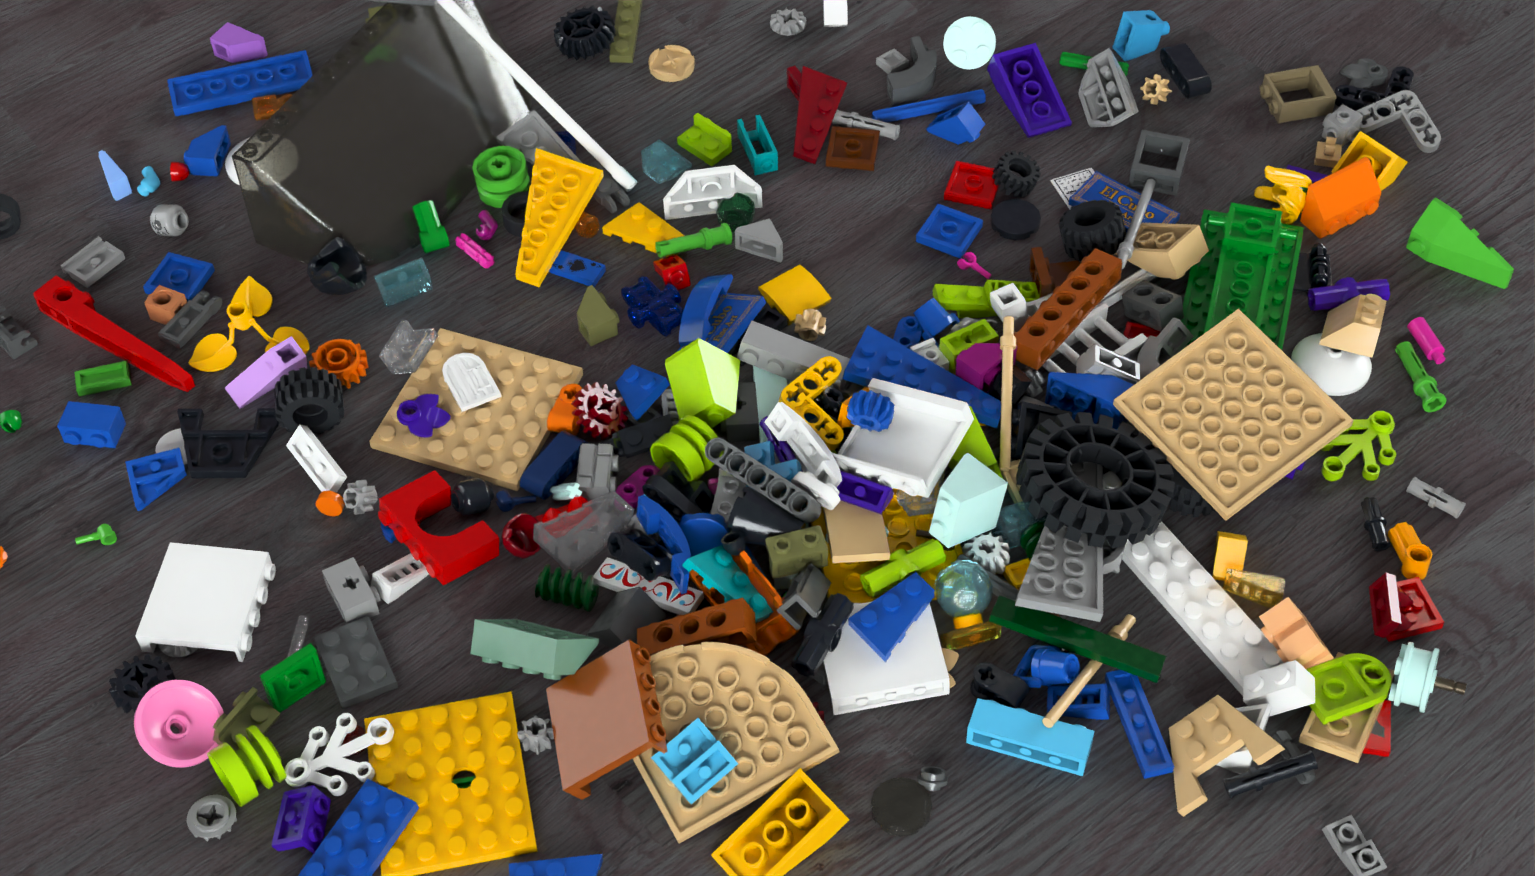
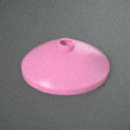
(179, 705)

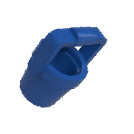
(934, 319)
(1048, 666)

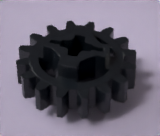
(128, 685)

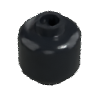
(472, 496)

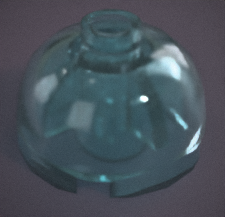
(963, 588)

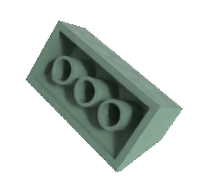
(531, 646)

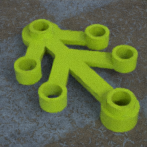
(1378, 425)

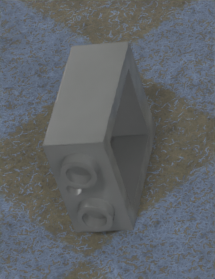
(1167, 179)

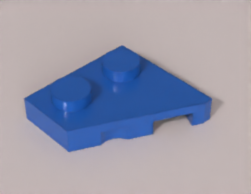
(640, 389)
(154, 475)

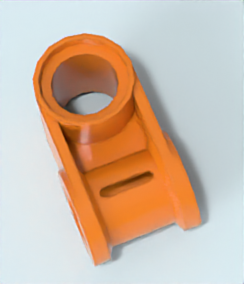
(561, 415)

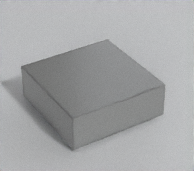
(892, 61)

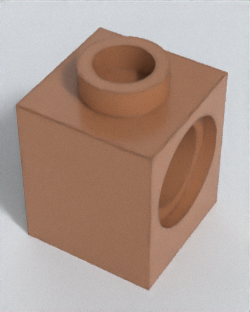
(164, 304)

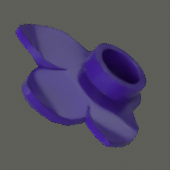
(422, 415)

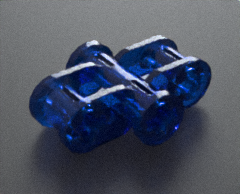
(653, 305)

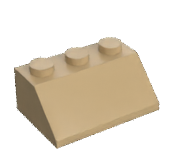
(1355, 325)

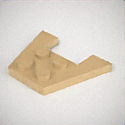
(1208, 738)

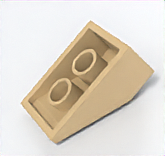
(1168, 248)

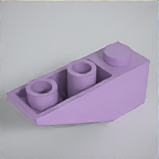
(266, 371)

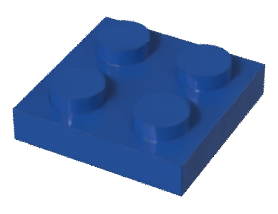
(949, 231)
(180, 274)

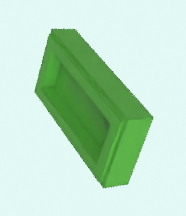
(102, 378)

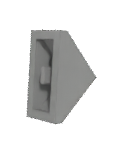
(760, 239)

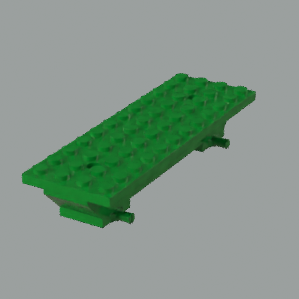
(1246, 269)

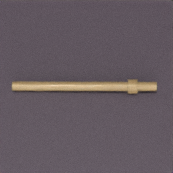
(1007, 344)
(1118, 631)

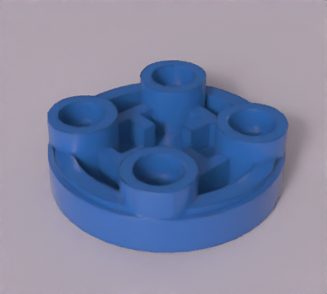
(703, 531)

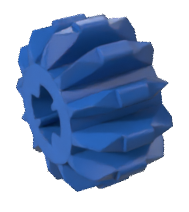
(870, 410)

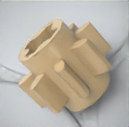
(1161, 89)
(810, 324)

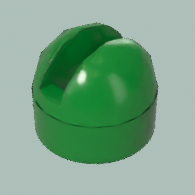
(10, 421)

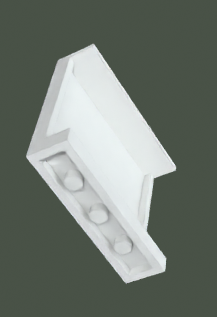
(914, 446)
(206, 599)
(862, 679)

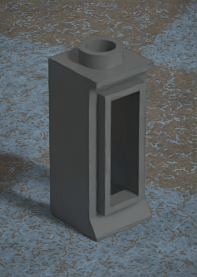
(804, 595)

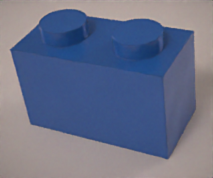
(91, 424)

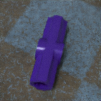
(1345, 290)

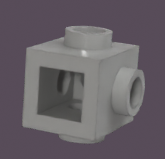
(1342, 124)

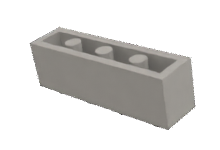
(784, 354)

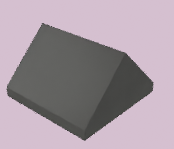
(624, 615)

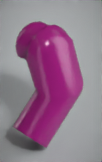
(488, 227)

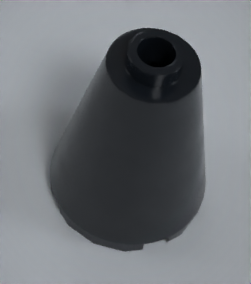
(761, 518)

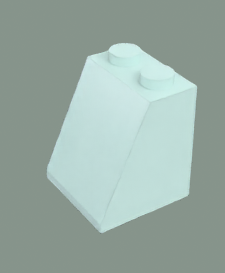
(967, 502)

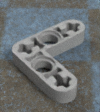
(1405, 113)

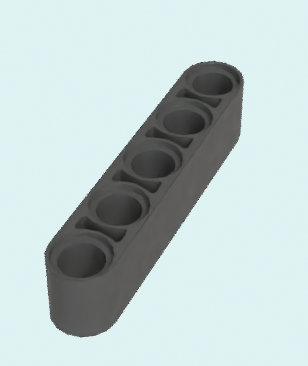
(770, 487)

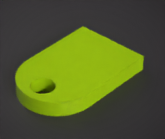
(1345, 688)

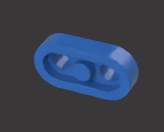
(908, 332)

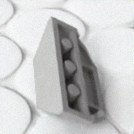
(1106, 92)

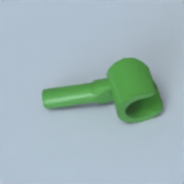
(103, 533)

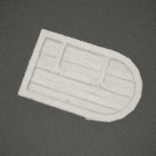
(469, 381)

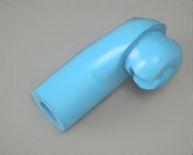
(150, 182)

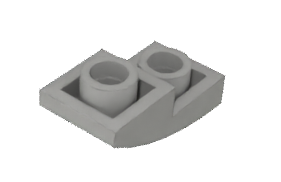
(1352, 848)

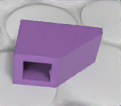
(237, 44)

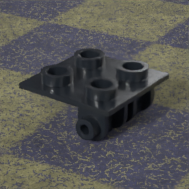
(1313, 269)

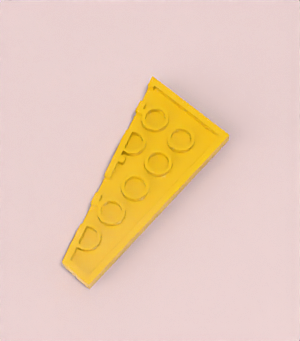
(554, 205)

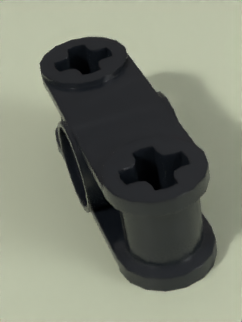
(641, 554)

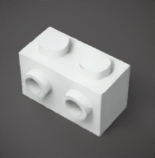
(1281, 686)

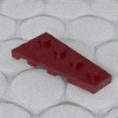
(816, 110)

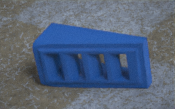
(1090, 710)

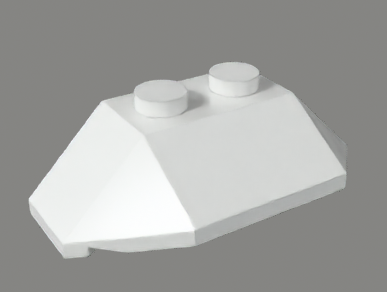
(702, 191)

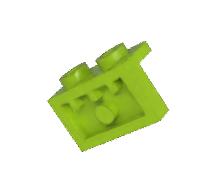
(706, 140)

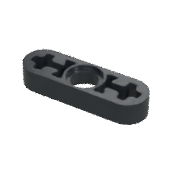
(669, 497)

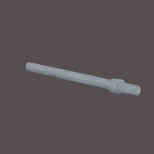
(1126, 248)

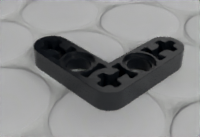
(1346, 94)

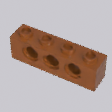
(722, 623)

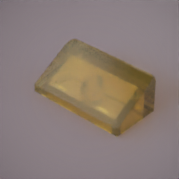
(971, 635)

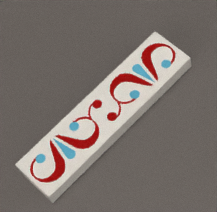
(662, 591)

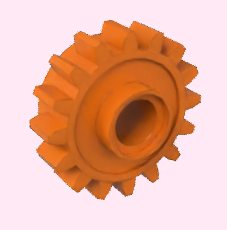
(342, 359)

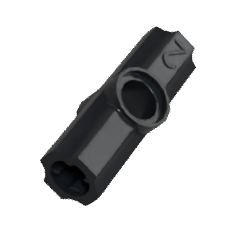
(822, 634)

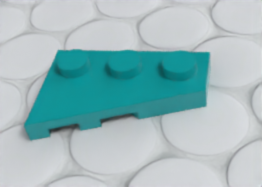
(725, 576)

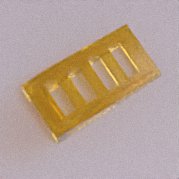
(1255, 587)

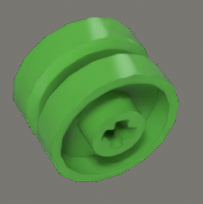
(499, 174)

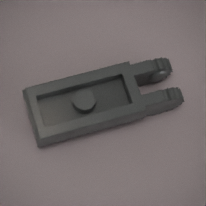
(608, 191)
(190, 319)

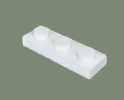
(316, 460)

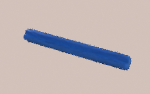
(929, 106)

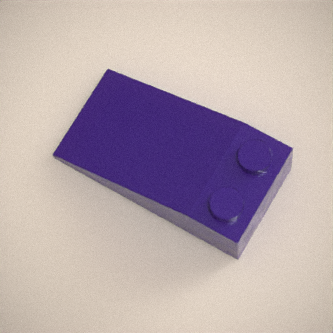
(1028, 90)

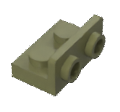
(796, 550)
(247, 710)

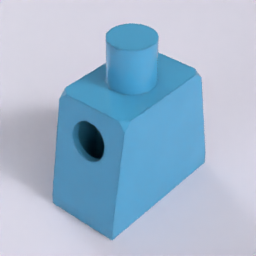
(1139, 34)

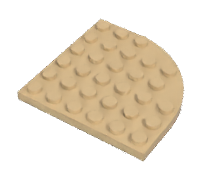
(747, 707)

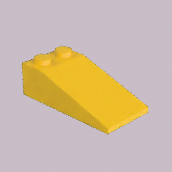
(781, 831)

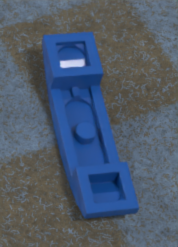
(699, 306)
(657, 520)

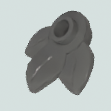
(1365, 73)

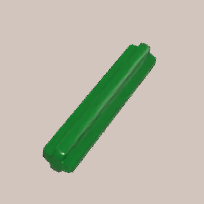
(1080, 61)

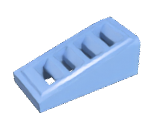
(115, 177)

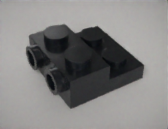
(1024, 420)

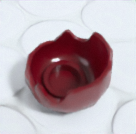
(518, 536)

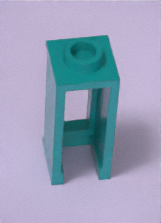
(762, 162)

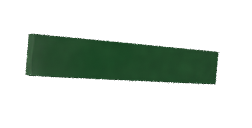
(1078, 639)

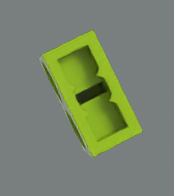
(964, 338)

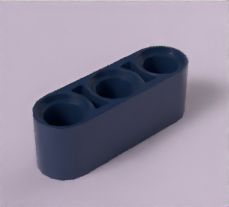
(552, 465)

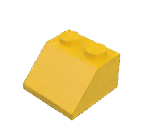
(1384, 162)

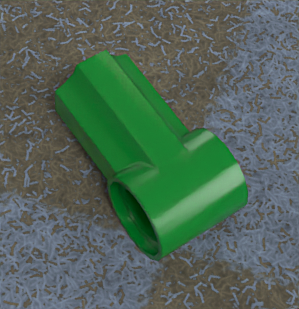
(431, 233)

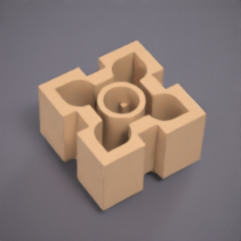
(1294, 635)

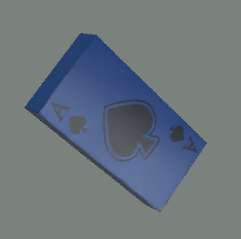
(577, 268)

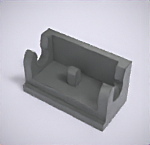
(14, 337)

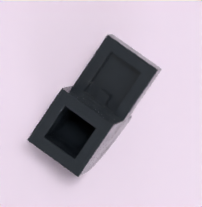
(695, 491)

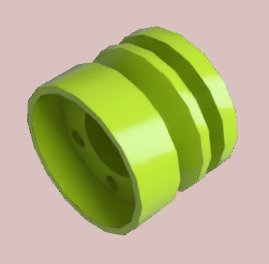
(686, 447)
(250, 763)

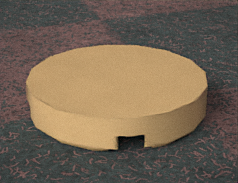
(671, 63)

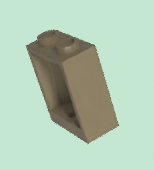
(1298, 79)

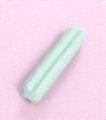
(566, 491)

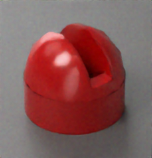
(178, 171)

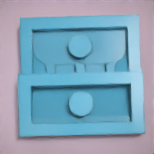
(694, 761)

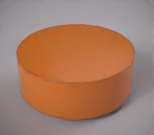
(330, 503)

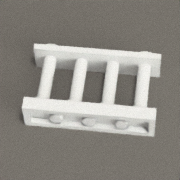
(1095, 319)

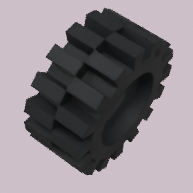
(1011, 182)

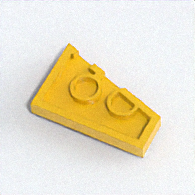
(641, 226)

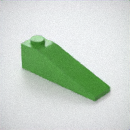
(1448, 242)

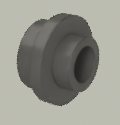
(932, 778)

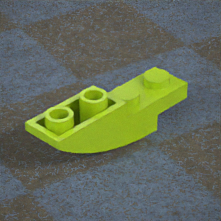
(975, 300)

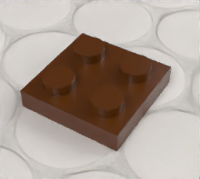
(852, 148)

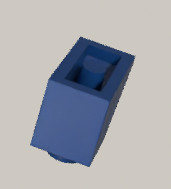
(957, 124)
(208, 152)

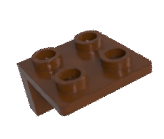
(1046, 274)

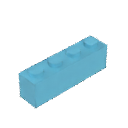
(1026, 737)

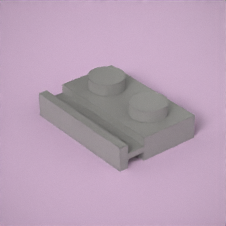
(93, 262)

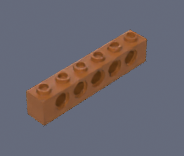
(1066, 308)

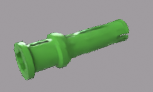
(704, 239)
(1424, 385)

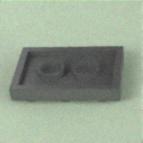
(355, 662)

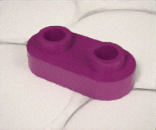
(635, 483)

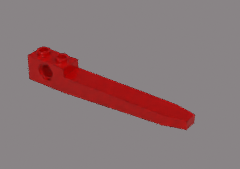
(77, 313)

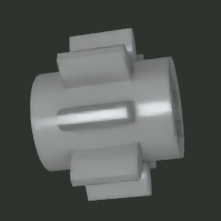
(360, 497)
(536, 734)

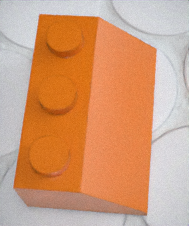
(1341, 199)

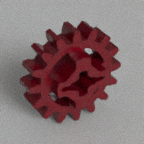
(599, 410)

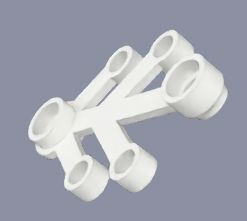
(335, 754)

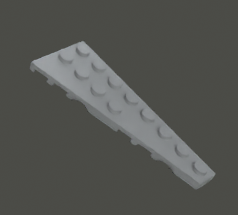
(1063, 573)

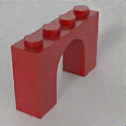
(442, 555)

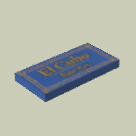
(1104, 188)
(731, 318)

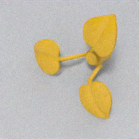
(250, 300)

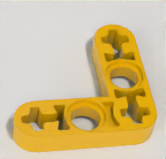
(805, 403)

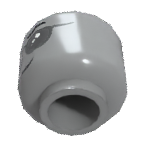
(169, 220)

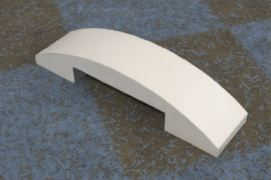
(805, 442)

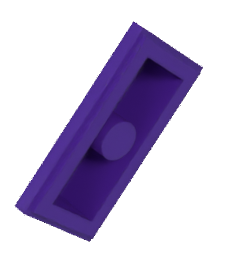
(864, 493)

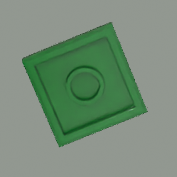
(293, 678)

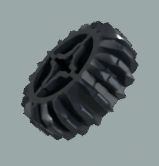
(584, 32)

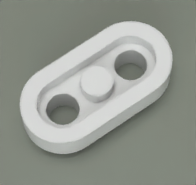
(824, 493)

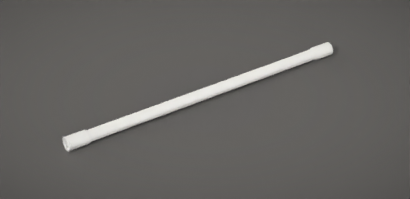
(540, 95)

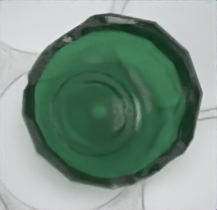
(736, 211)

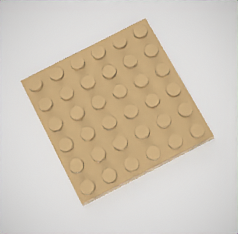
(1233, 413)
(491, 439)

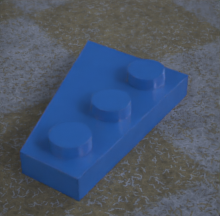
(890, 615)

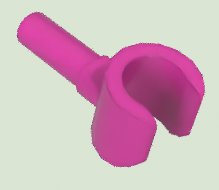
(971, 258)

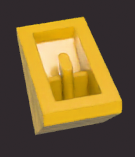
(1229, 553)

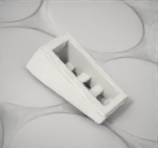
(388, 587)

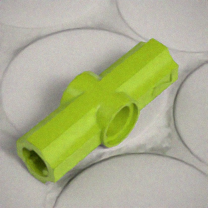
(902, 565)

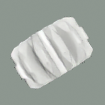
(988, 552)

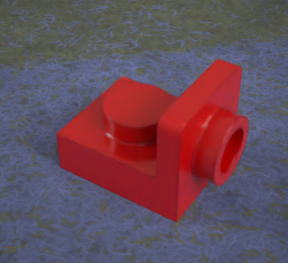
(673, 271)

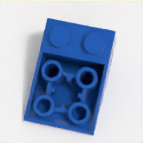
(1086, 394)

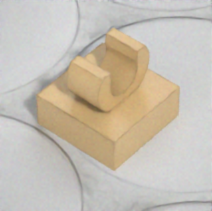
(1327, 153)

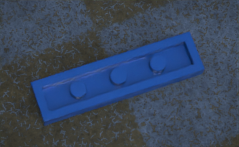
(1139, 724)

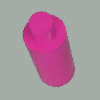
(1427, 340)

